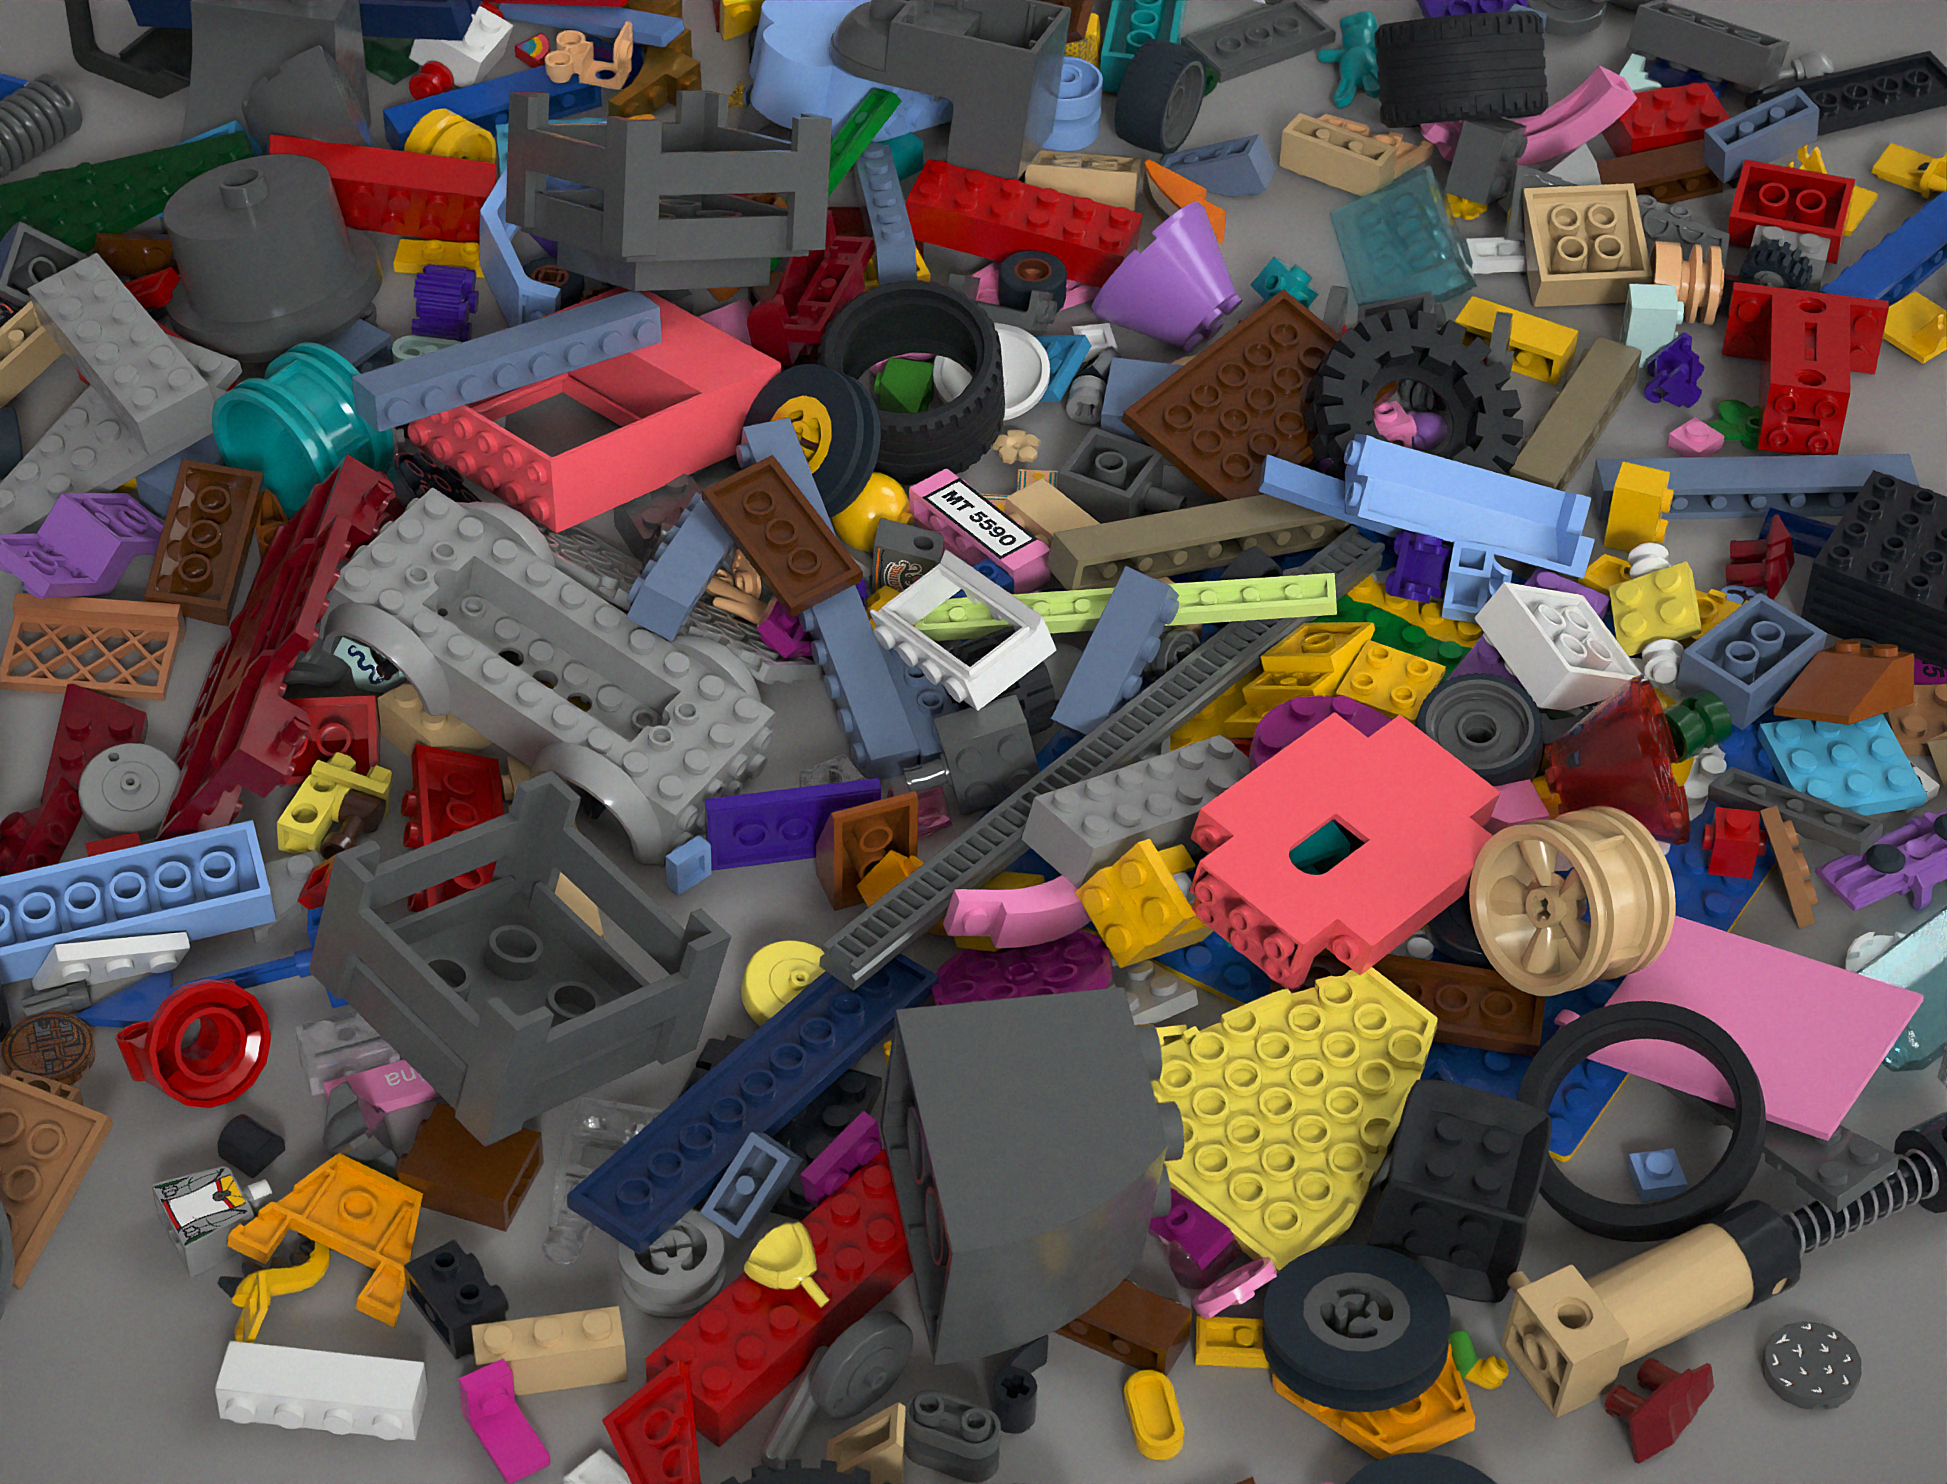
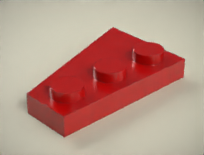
(658, 1431)

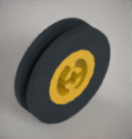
(830, 412)

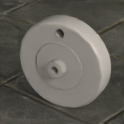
(127, 790)

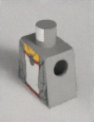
(203, 1211)

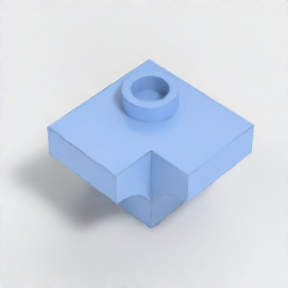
(1472, 580)

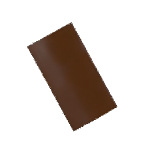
(206, 540)

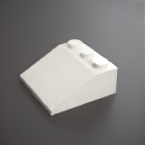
(1555, 646)

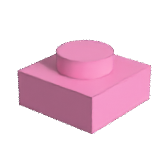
(1695, 439)

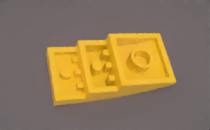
(1302, 664)

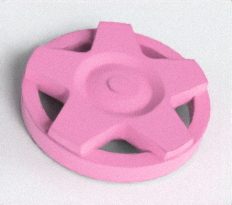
(1234, 1287)

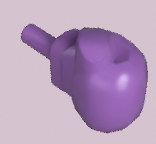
(1430, 430)

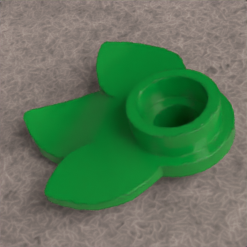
(1737, 422)

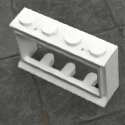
(994, 671)

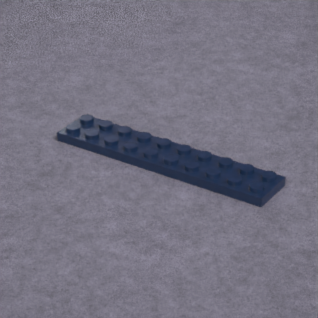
(751, 1090)

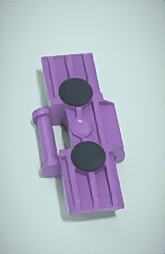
(1897, 863)

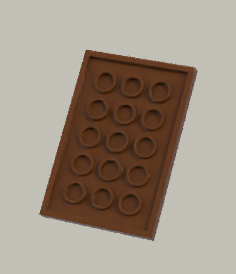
(1241, 400)

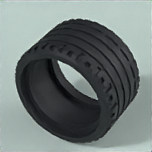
(1461, 68)
(936, 321)

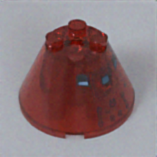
(1623, 762)

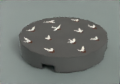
(1812, 1365)

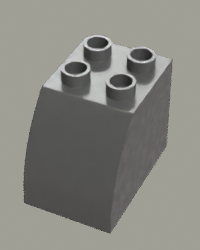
(1024, 1160)

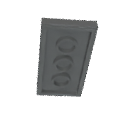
(1260, 39)

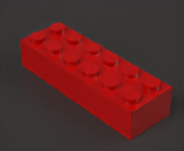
(400, 189)
(1004, 216)

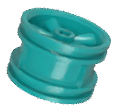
(297, 424)

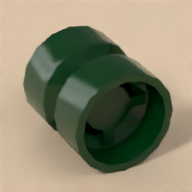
(1698, 724)

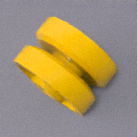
(451, 136)

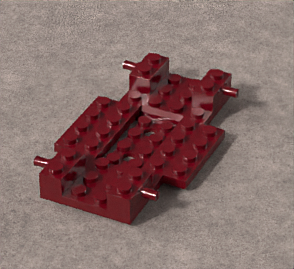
(240, 722)

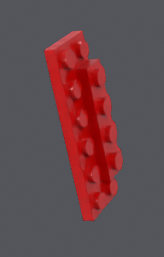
(448, 797)

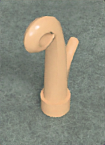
(734, 600)

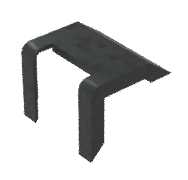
(152, 64)

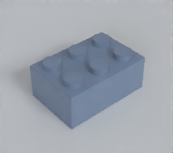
(1750, 658)

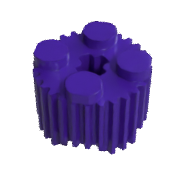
(444, 302)

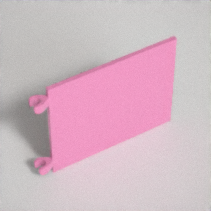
(1800, 1022)

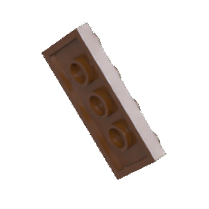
(782, 535)

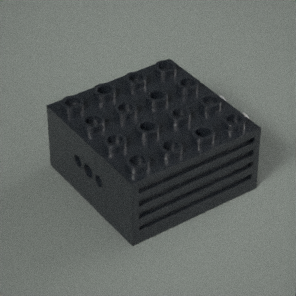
(1886, 571)

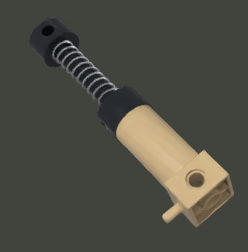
(1578, 1331)

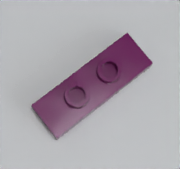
(1193, 1229)

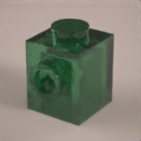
(389, 58)

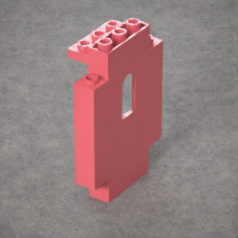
(1392, 791)

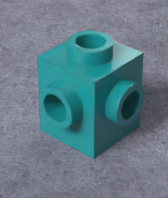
(1281, 276)

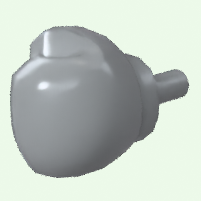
(1809, 66)

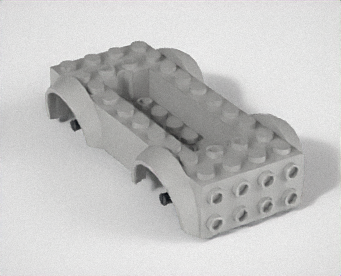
(478, 580)

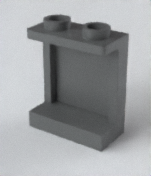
(1039, 314)

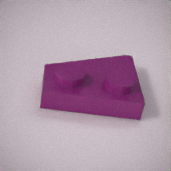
(783, 632)

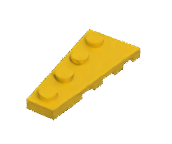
(1611, 571)

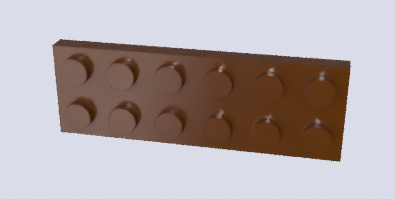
(1471, 1003)

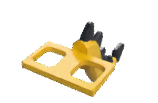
(260, 1284)

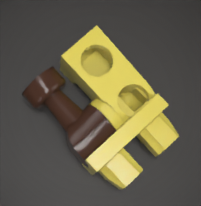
(335, 795)

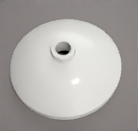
(1024, 372)

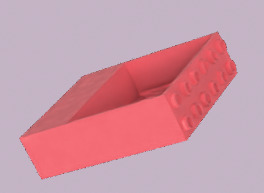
(676, 408)

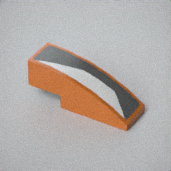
(1170, 192)

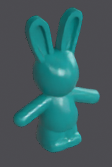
(1356, 58)

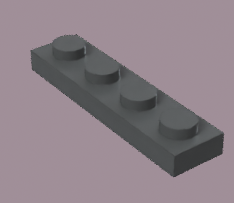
(1810, 816)

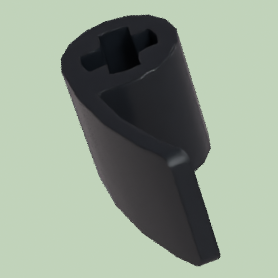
(1016, 1389)

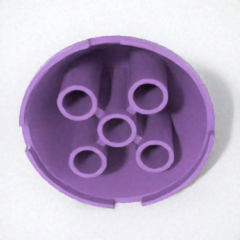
(1174, 286)

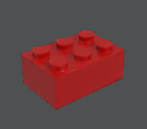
(1665, 119)
(1792, 201)

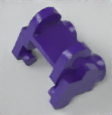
(1675, 372)
(1418, 567)

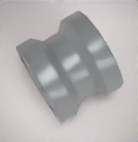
(1086, 400)

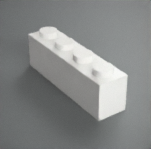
(321, 1390)

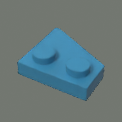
(1065, 359)

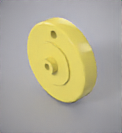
(778, 976)

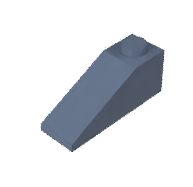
(1226, 167)

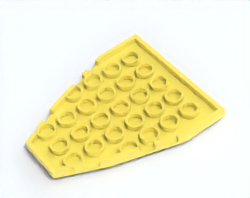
(1294, 1108)

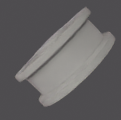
(674, 1284)

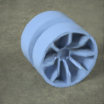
(1077, 106)

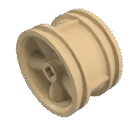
(1533, 916)

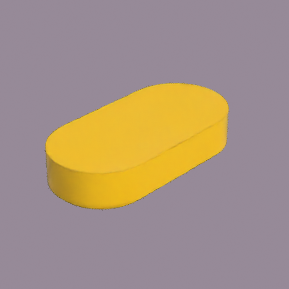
(1153, 1415)

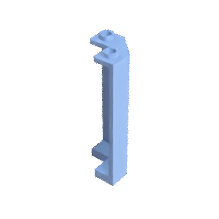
(1467, 505)

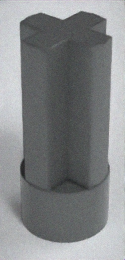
(63, 999)

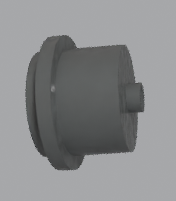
(266, 259)

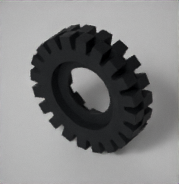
(1414, 351)

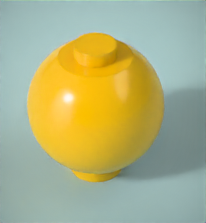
(879, 499)

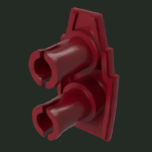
(1762, 561)
(1665, 1413)

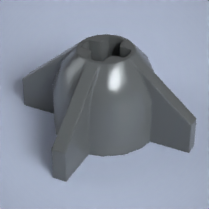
(358, 1131)

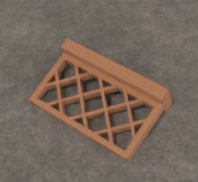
(97, 621)

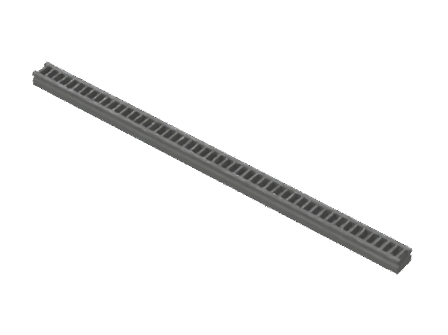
(1121, 740)

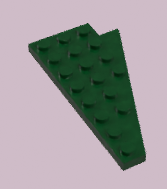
(112, 193)

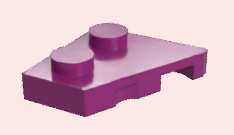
(841, 1159)

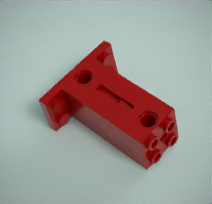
(1805, 358)

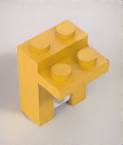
(1144, 903)

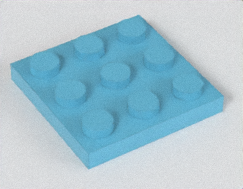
(1844, 764)

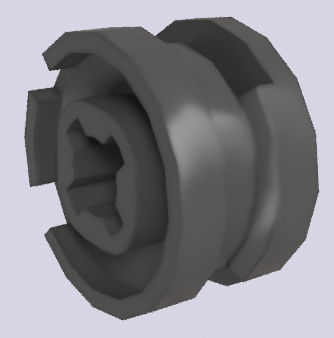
(1174, 647)

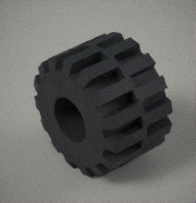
(1032, 690)

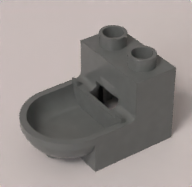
(986, 56)

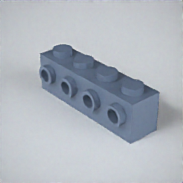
(1117, 652)
(921, 703)

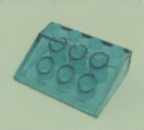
(1403, 242)

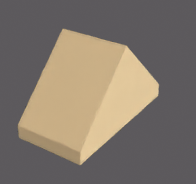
(873, 1446)

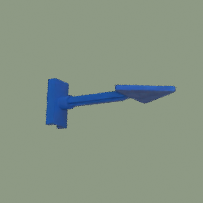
(144, 997)

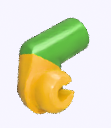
(1484, 1373)

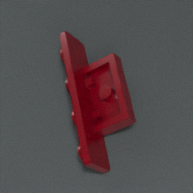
(40, 834)

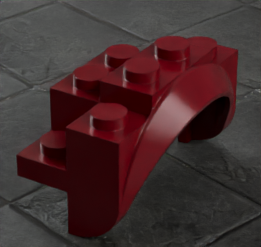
(809, 296)

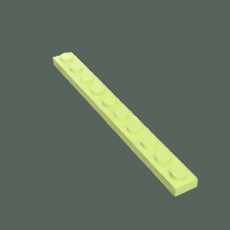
(1197, 605)

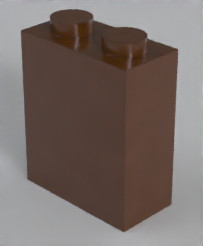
(466, 1177)

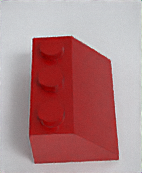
(341, 726)

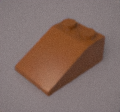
(1850, 684)
(859, 839)

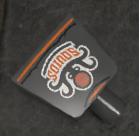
(904, 554)

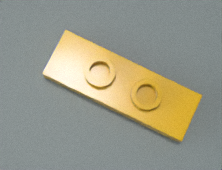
(415, 254)

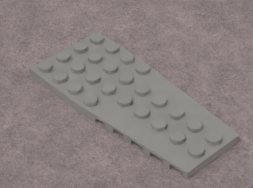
(612, 574)

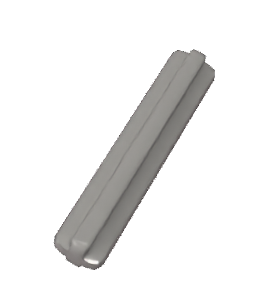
(793, 1418)

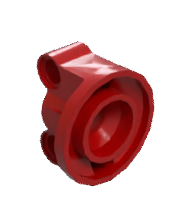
(221, 1060)

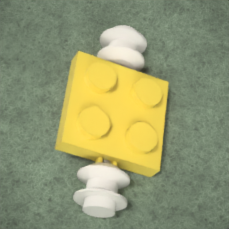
(1655, 611)

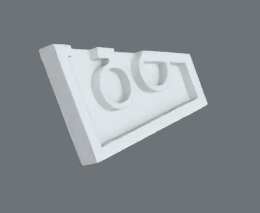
(109, 960)

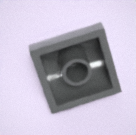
(30, 258)

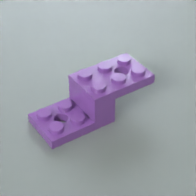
(81, 545)

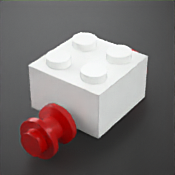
(460, 61)

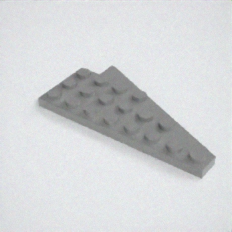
(94, 451)

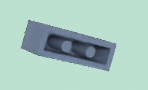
(1761, 134)

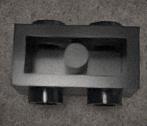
(453, 1295)

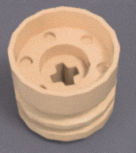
(1695, 281)

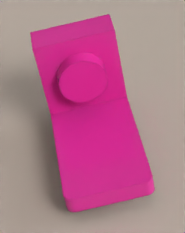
(499, 1423)

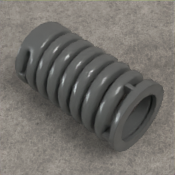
(35, 120)

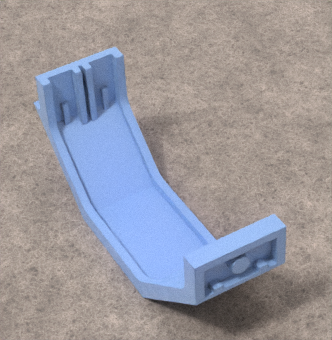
(515, 292)

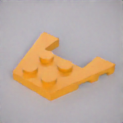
(351, 1213)
(1413, 1427)

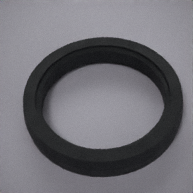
(1667, 1023)

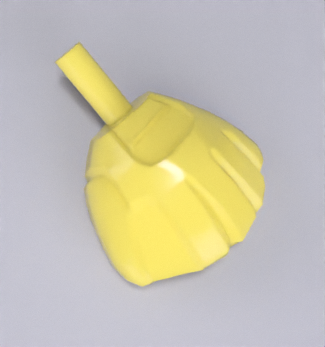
(785, 1261)

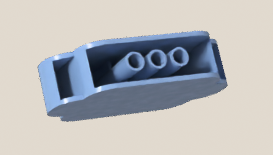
(799, 77)

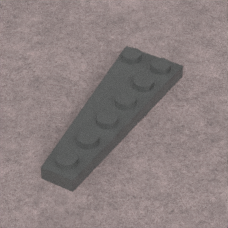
(1656, 223)

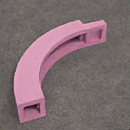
(1562, 126)
(1017, 915)

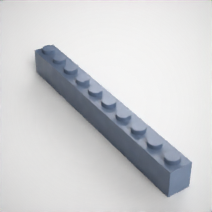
(843, 634)

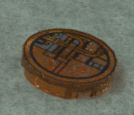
(50, 1047)

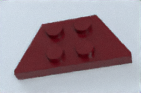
(86, 728)

